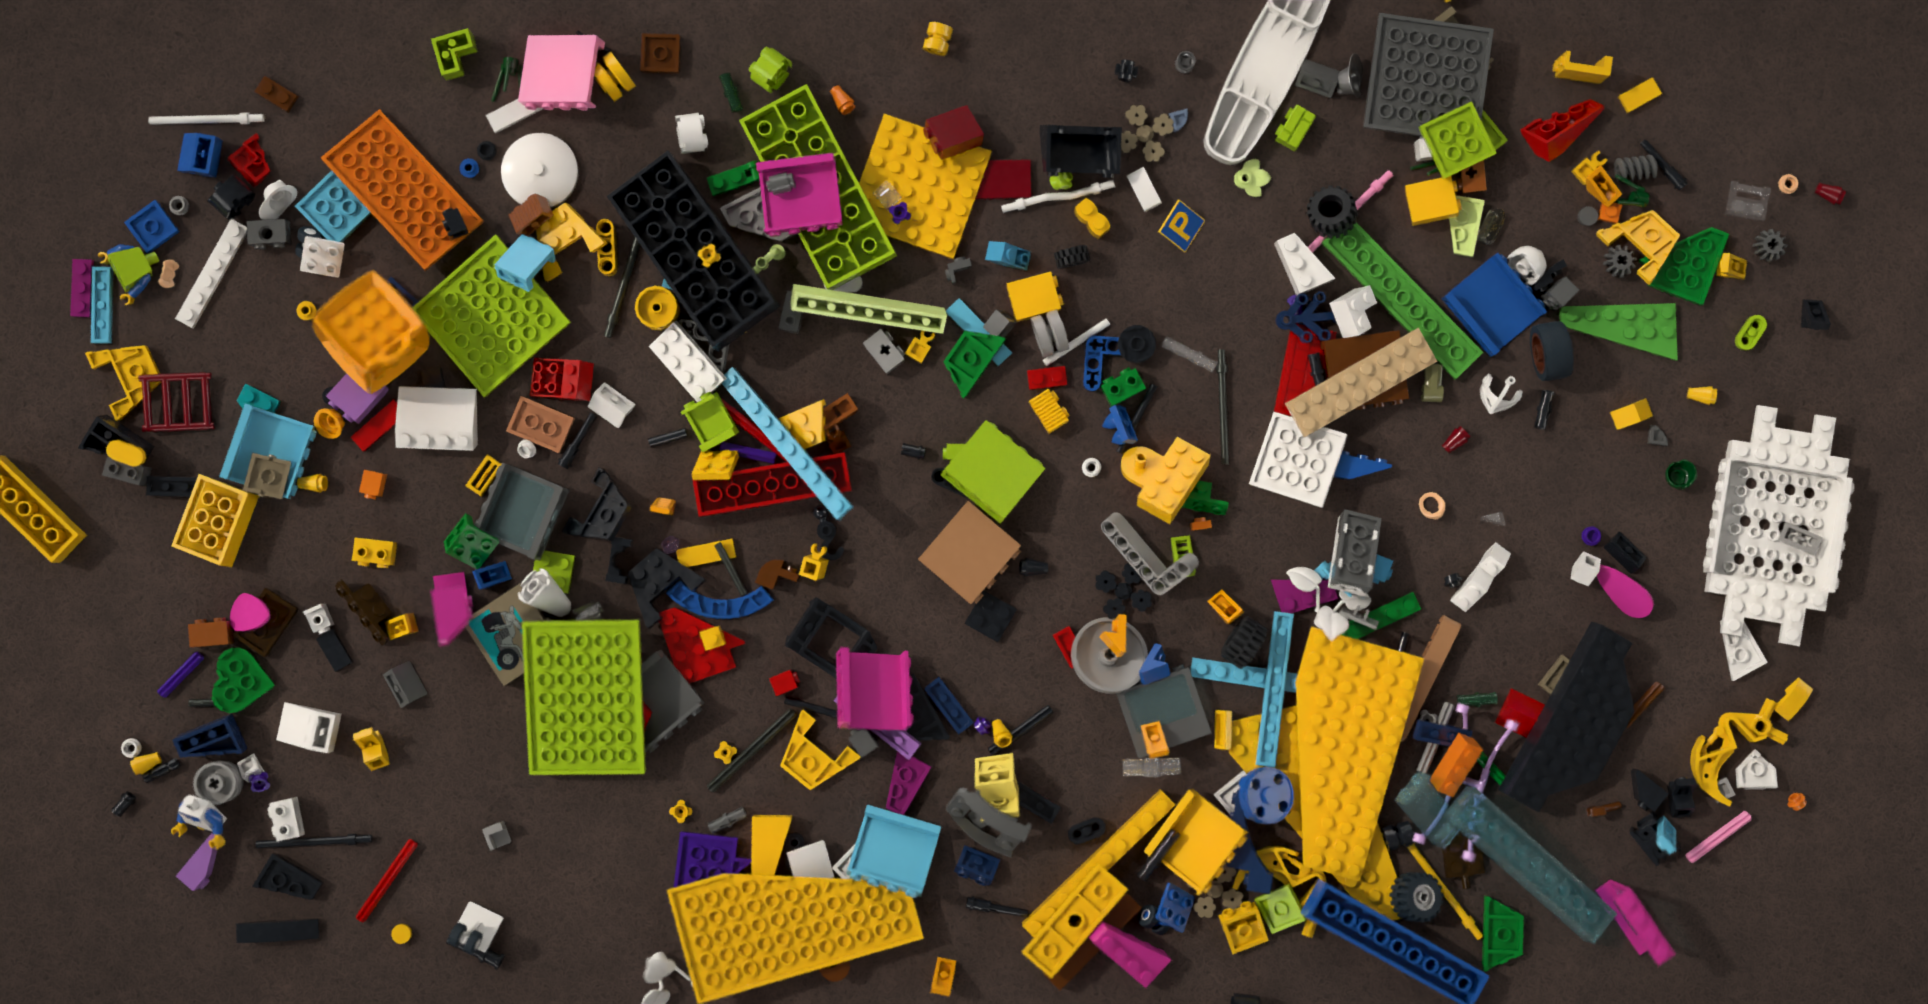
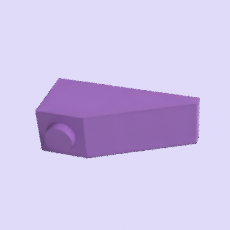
(199, 867)

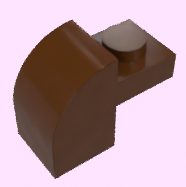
(772, 570)

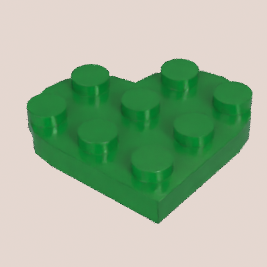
(239, 681)

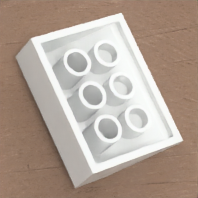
(436, 418)

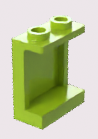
(710, 420)

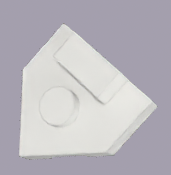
(1756, 773)

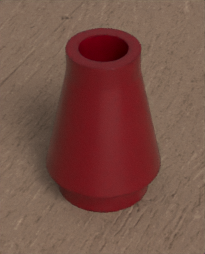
(1830, 193)
(1456, 439)

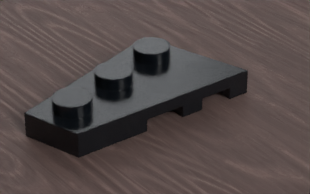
(287, 878)

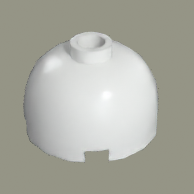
(1528, 263)

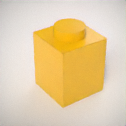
(713, 638)

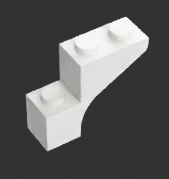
(1481, 578)

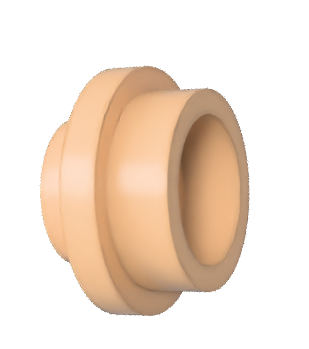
(1793, 181)

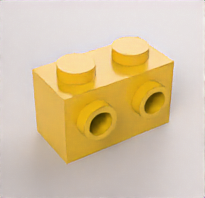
(374, 551)

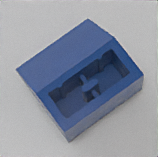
(200, 154)

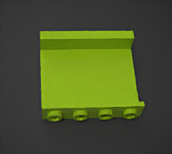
(993, 471)

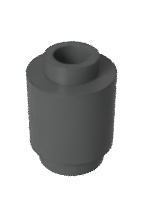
(781, 183)

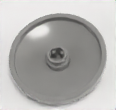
(1099, 665)

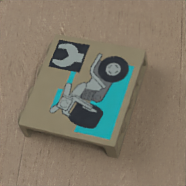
(499, 633)

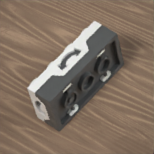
(1354, 552)

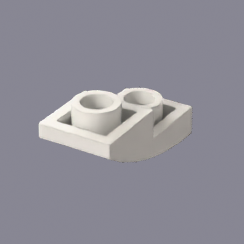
(1144, 189)

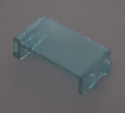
(1427, 809)

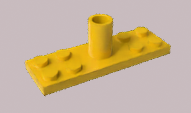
(1059, 936)

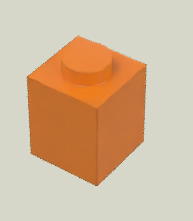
(372, 484)

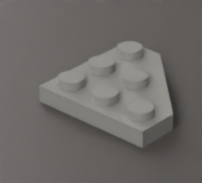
(748, 215)

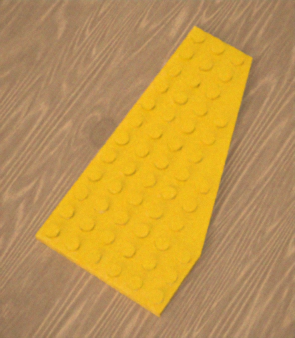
(1348, 735)
(774, 927)

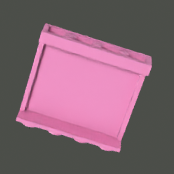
(559, 71)

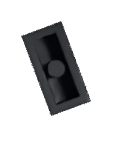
(1625, 552)

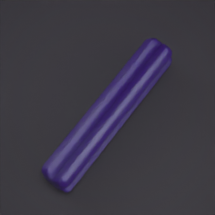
(750, 453)
(180, 674)

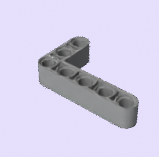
(1143, 558)

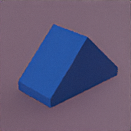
(492, 575)

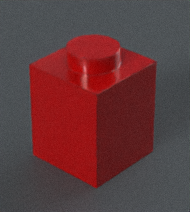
(784, 682)

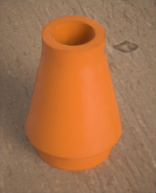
(843, 101)

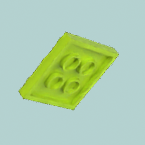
(1457, 140)

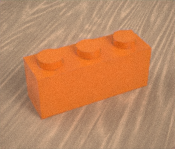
(1456, 764)

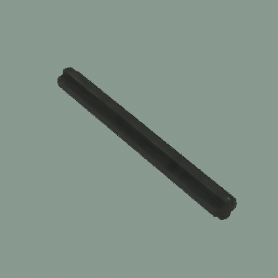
(751, 750)

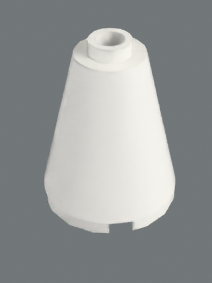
(544, 593)

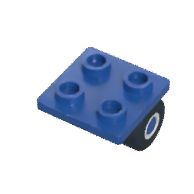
(1172, 912)

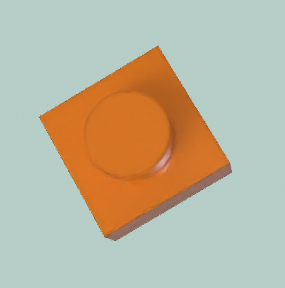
(1611, 213)
(1200, 523)

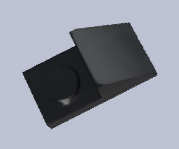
(1814, 315)

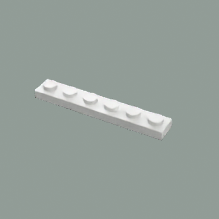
(212, 273)

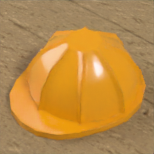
(329, 423)

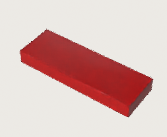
(376, 427)

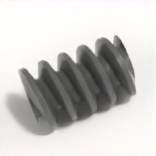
(1636, 166)

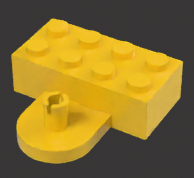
(1164, 479)

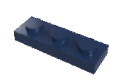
(948, 705)
(1437, 732)

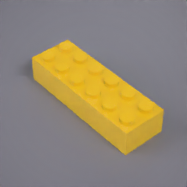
(36, 514)

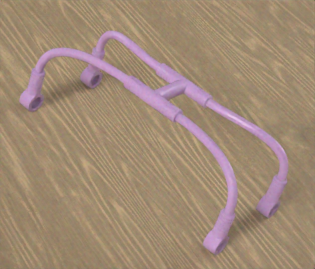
(1479, 785)

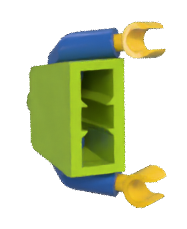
(130, 268)

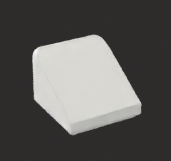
(249, 766)

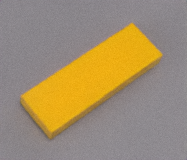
(704, 553)

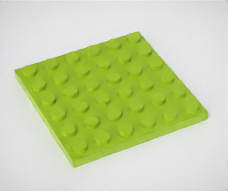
(488, 321)

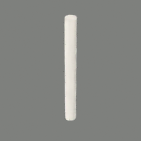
(1077, 341)

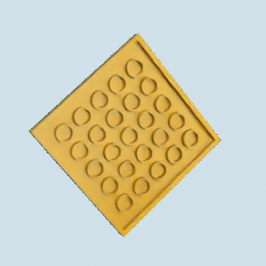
(935, 190)

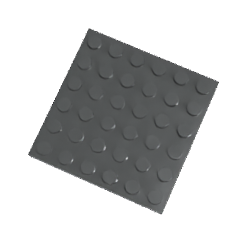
(1424, 71)

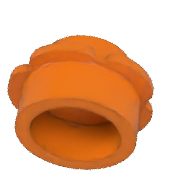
(1797, 801)

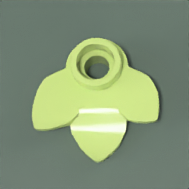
(1255, 178)

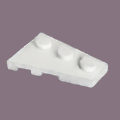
(1742, 653)

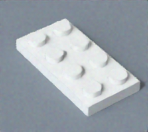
(687, 361)

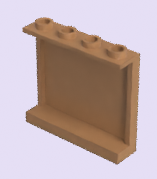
(970, 553)

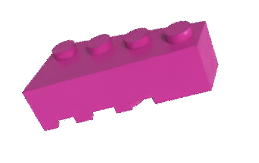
(1133, 955)

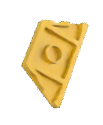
(806, 424)

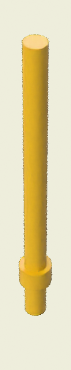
(1467, 921)

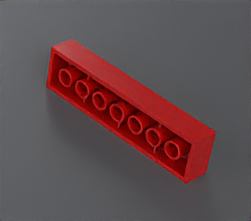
(766, 486)

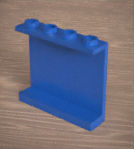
(1494, 304)

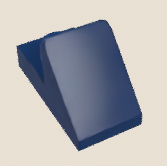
(1154, 666)

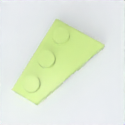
(1466, 226)

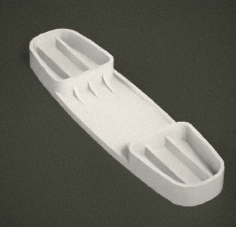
(1262, 76)

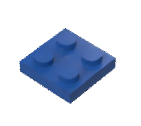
(151, 226)

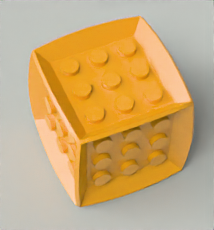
(371, 332)

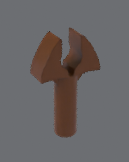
(1602, 810)

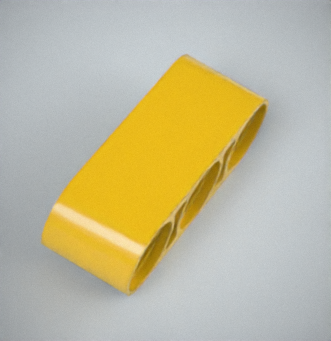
(611, 256)

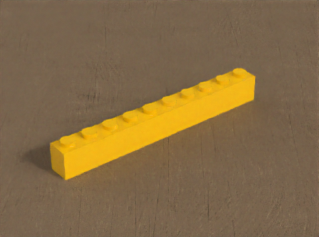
(1106, 856)

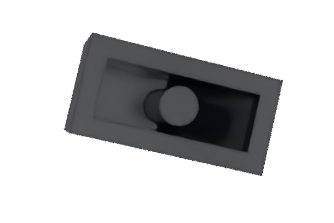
(1646, 791)

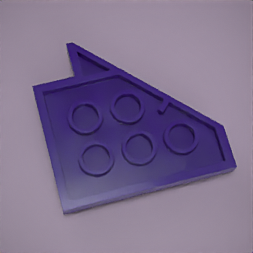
(706, 856)

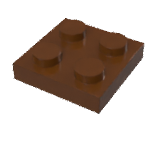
(660, 53)

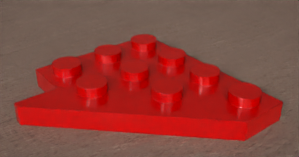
(687, 647)

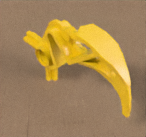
(1746, 726)
(1277, 853)

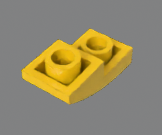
(1795, 698)

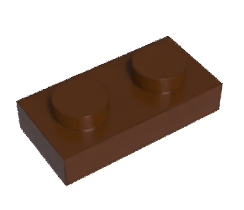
(276, 94)

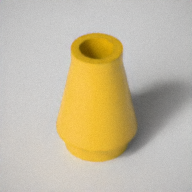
(1703, 394)
(313, 483)
(1001, 734)
(144, 763)

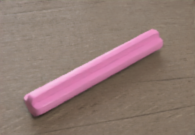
(1718, 837)

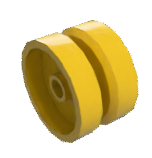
(611, 77)
(647, 302)

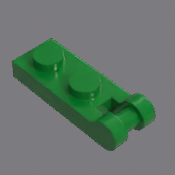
(733, 178)

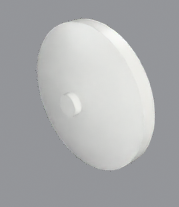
(541, 167)

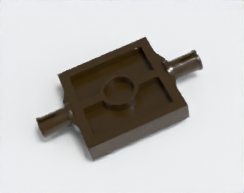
(1459, 867)

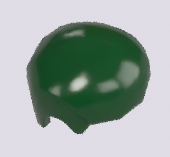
(1686, 476)

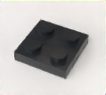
(990, 616)

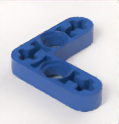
(1098, 355)

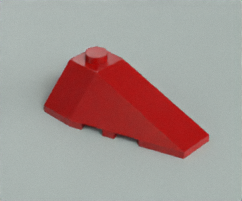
(1555, 135)

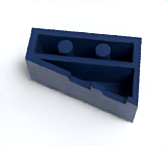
(215, 737)

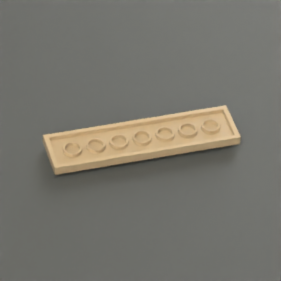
(1361, 382)

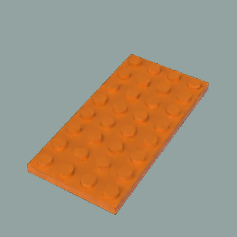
(399, 188)

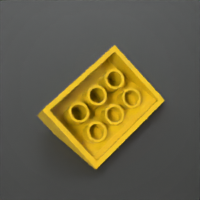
(215, 521)

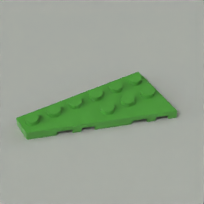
(1635, 326)

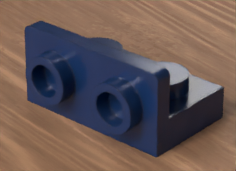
(976, 866)

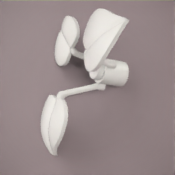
(1327, 619)
(657, 968)

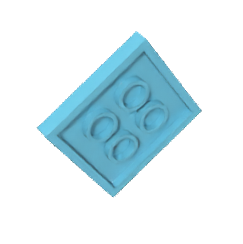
(333, 209)

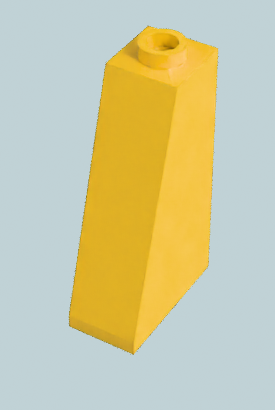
(768, 842)

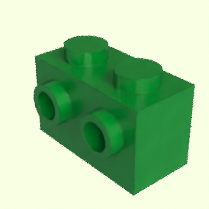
(1122, 387)

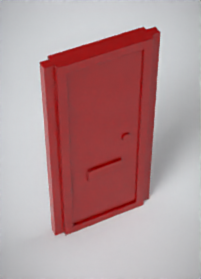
(1296, 368)

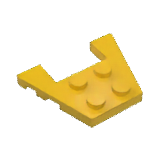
(564, 230)
(1650, 235)
(128, 364)
(809, 762)

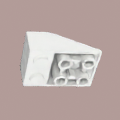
(309, 727)

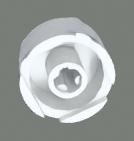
(690, 133)

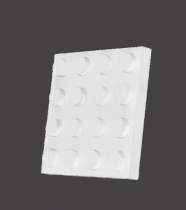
(1298, 464)

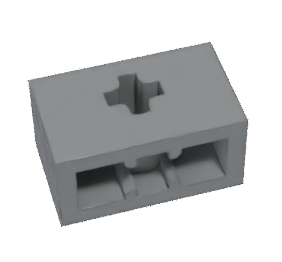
(874, 345)

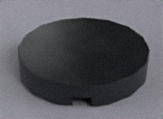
(1136, 344)

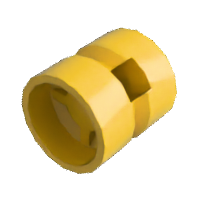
(938, 38)

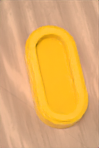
(126, 453)

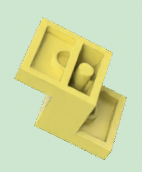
(998, 783)

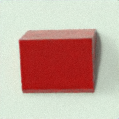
(1521, 710)

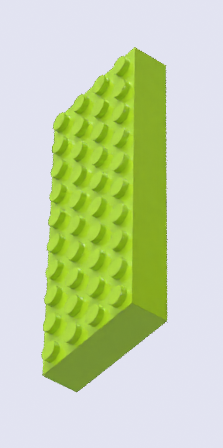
(798, 128)

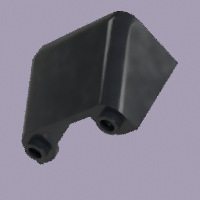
(1080, 149)

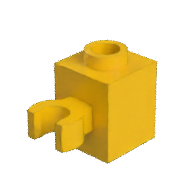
(814, 565)

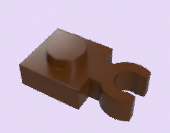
(837, 440)

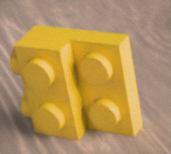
(1243, 927)

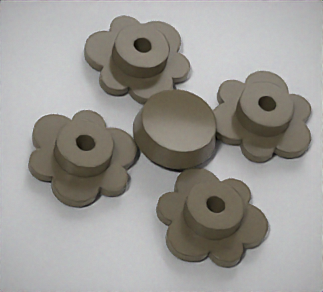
(1145, 133)
(1215, 892)

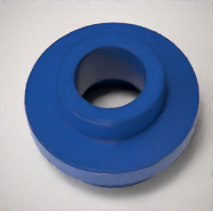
(473, 172)

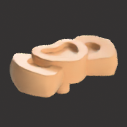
(168, 273)

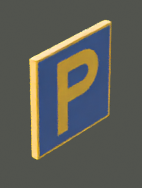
(1181, 226)

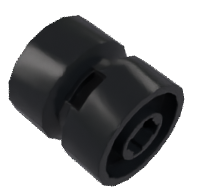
(1398, 836)

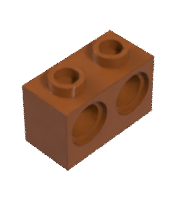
(839, 411)

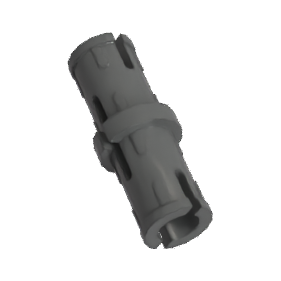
(727, 820)

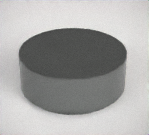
(1587, 216)

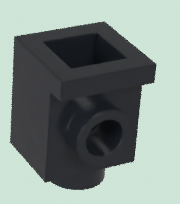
(454, 223)

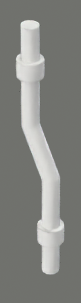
(1094, 189)

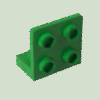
(469, 543)

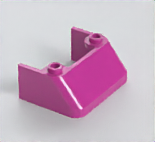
(451, 606)

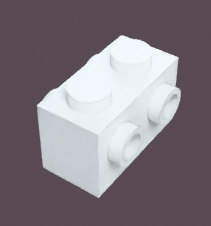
(286, 819)

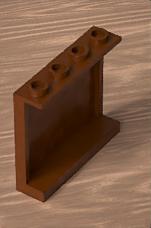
(1347, 351)

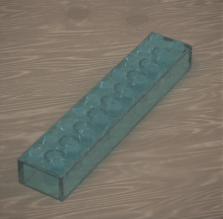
(1530, 864)

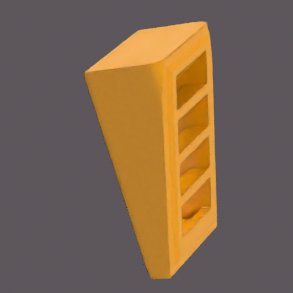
(663, 506)

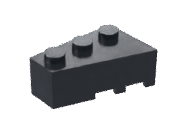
(107, 429)

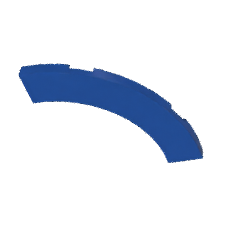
(719, 608)

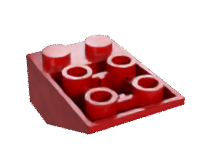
(562, 379)

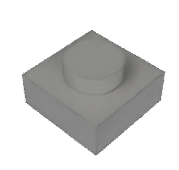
(1725, 788)

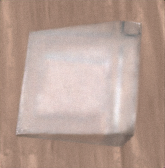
(887, 195)
(1494, 518)

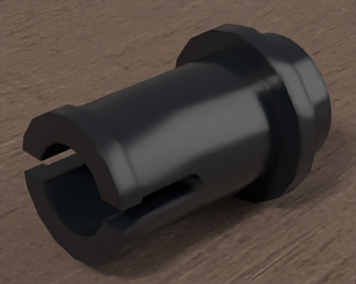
(913, 451)
(122, 805)

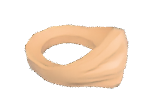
(1441, 506)

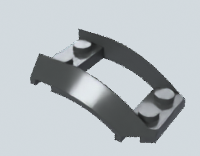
(1011, 831)

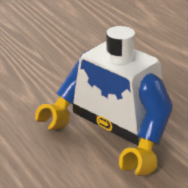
(200, 815)

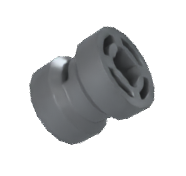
(1188, 61)

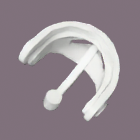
(1496, 403)

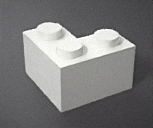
(1350, 311)

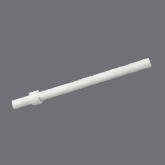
(243, 118)

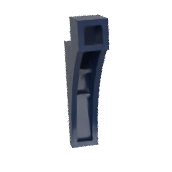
(1247, 858)

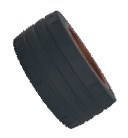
(1551, 351)

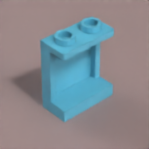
(524, 261)

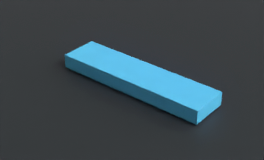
(101, 305)
(969, 321)

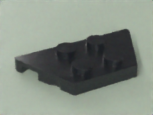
(926, 722)

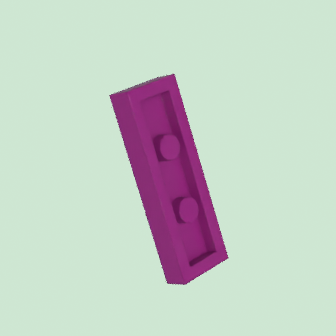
(81, 287)

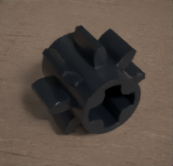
(1126, 70)

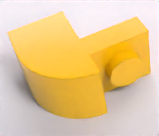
(373, 748)

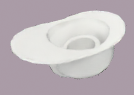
(277, 199)

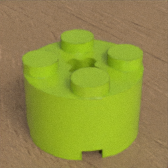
(770, 69)

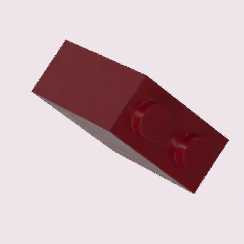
(953, 132)

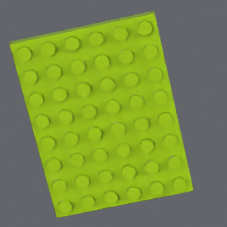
(584, 697)

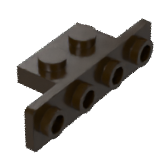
(368, 607)

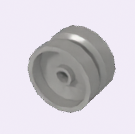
(1050, 333)
(207, 785)

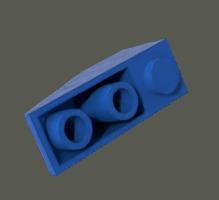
(1353, 467)

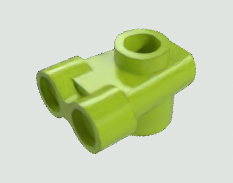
(1062, 181)

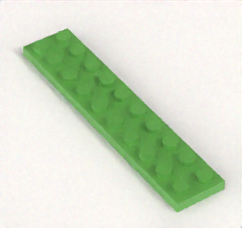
(1404, 299)

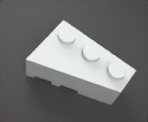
(1301, 264)

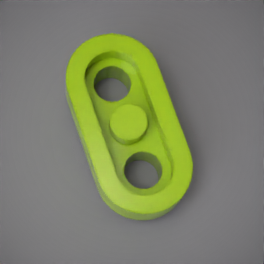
(1750, 333)

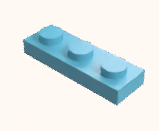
(1666, 835)

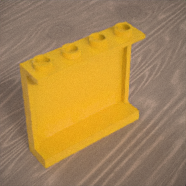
(1204, 844)

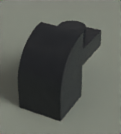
(1680, 797)

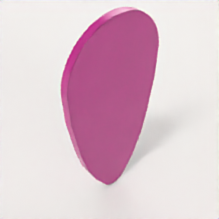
(1625, 592)
(248, 613)

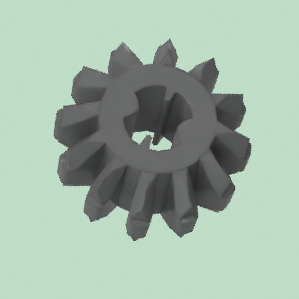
(1776, 241)
(1625, 266)

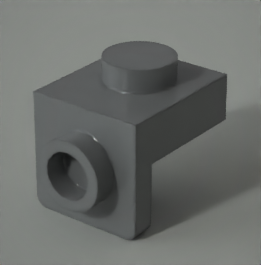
(958, 265)

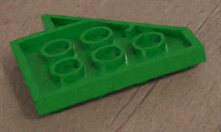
(1691, 266)

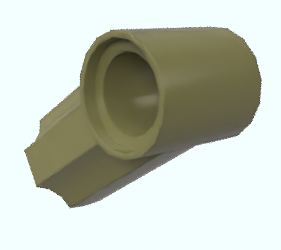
(1432, 387)

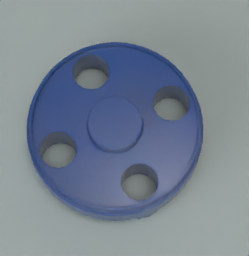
(1265, 795)

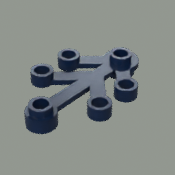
(1306, 318)

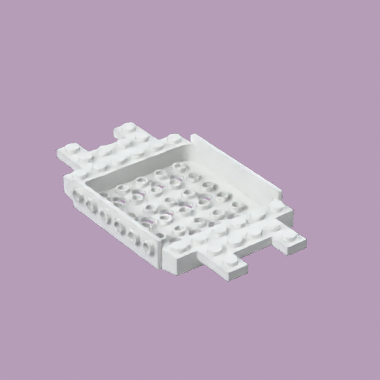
(1784, 459)

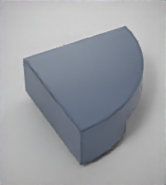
(1179, 119)

